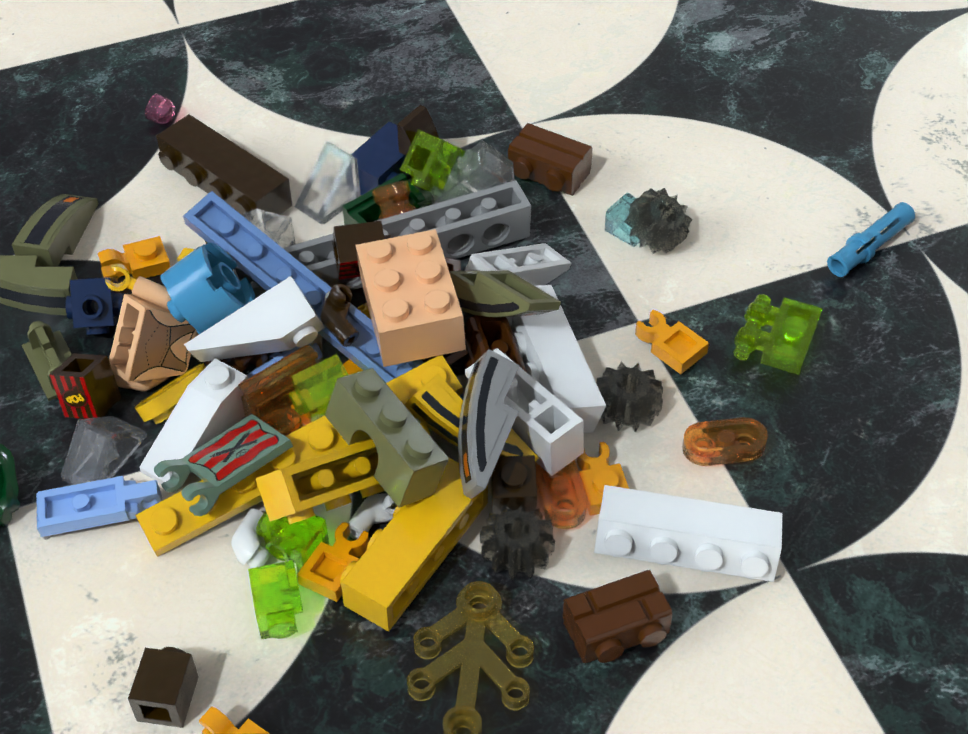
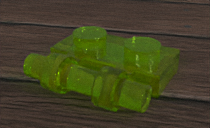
(789, 337)

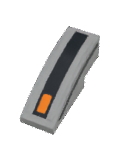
(484, 420)

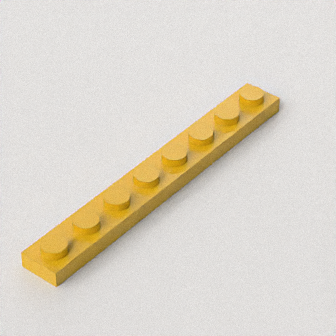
(173, 524)

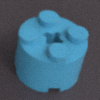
(205, 287)

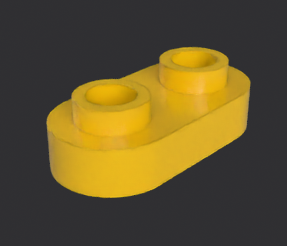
(162, 402)

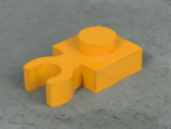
(673, 345)
(597, 473)
(327, 563)

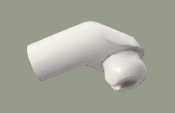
(373, 510)
(246, 541)

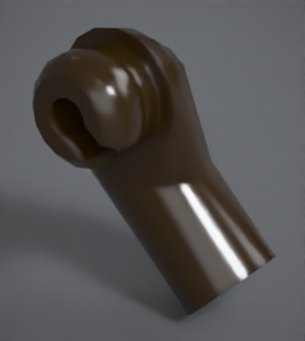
(335, 314)

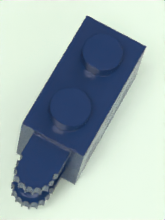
(379, 158)

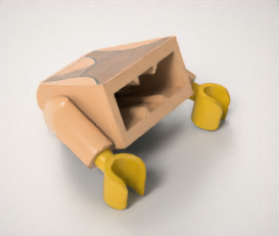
(147, 336)

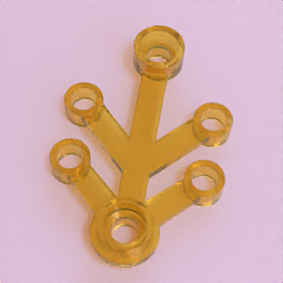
(472, 655)

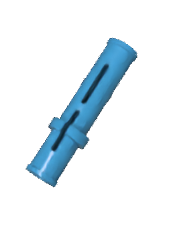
(849, 257)

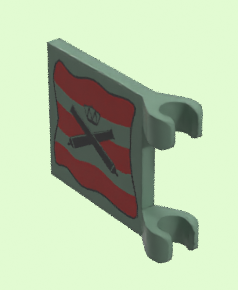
(223, 461)

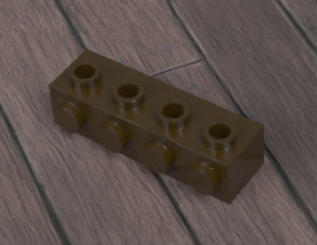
(222, 167)

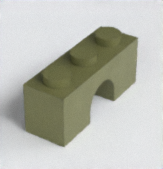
(407, 455)

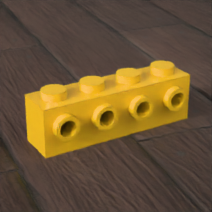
(321, 480)
(409, 550)

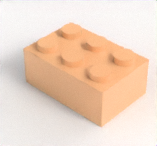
(410, 298)

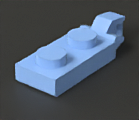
(93, 504)

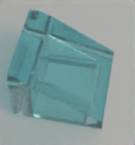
(616, 218)

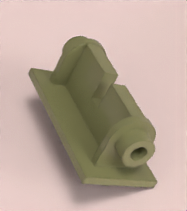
(45, 353)

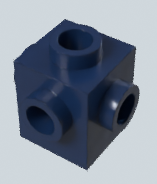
(81, 304)

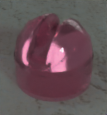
(159, 109)

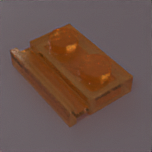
(271, 386)

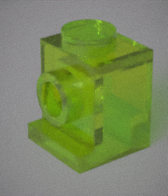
(430, 160)
(293, 540)
(276, 599)

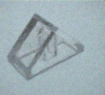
(330, 184)
(100, 449)

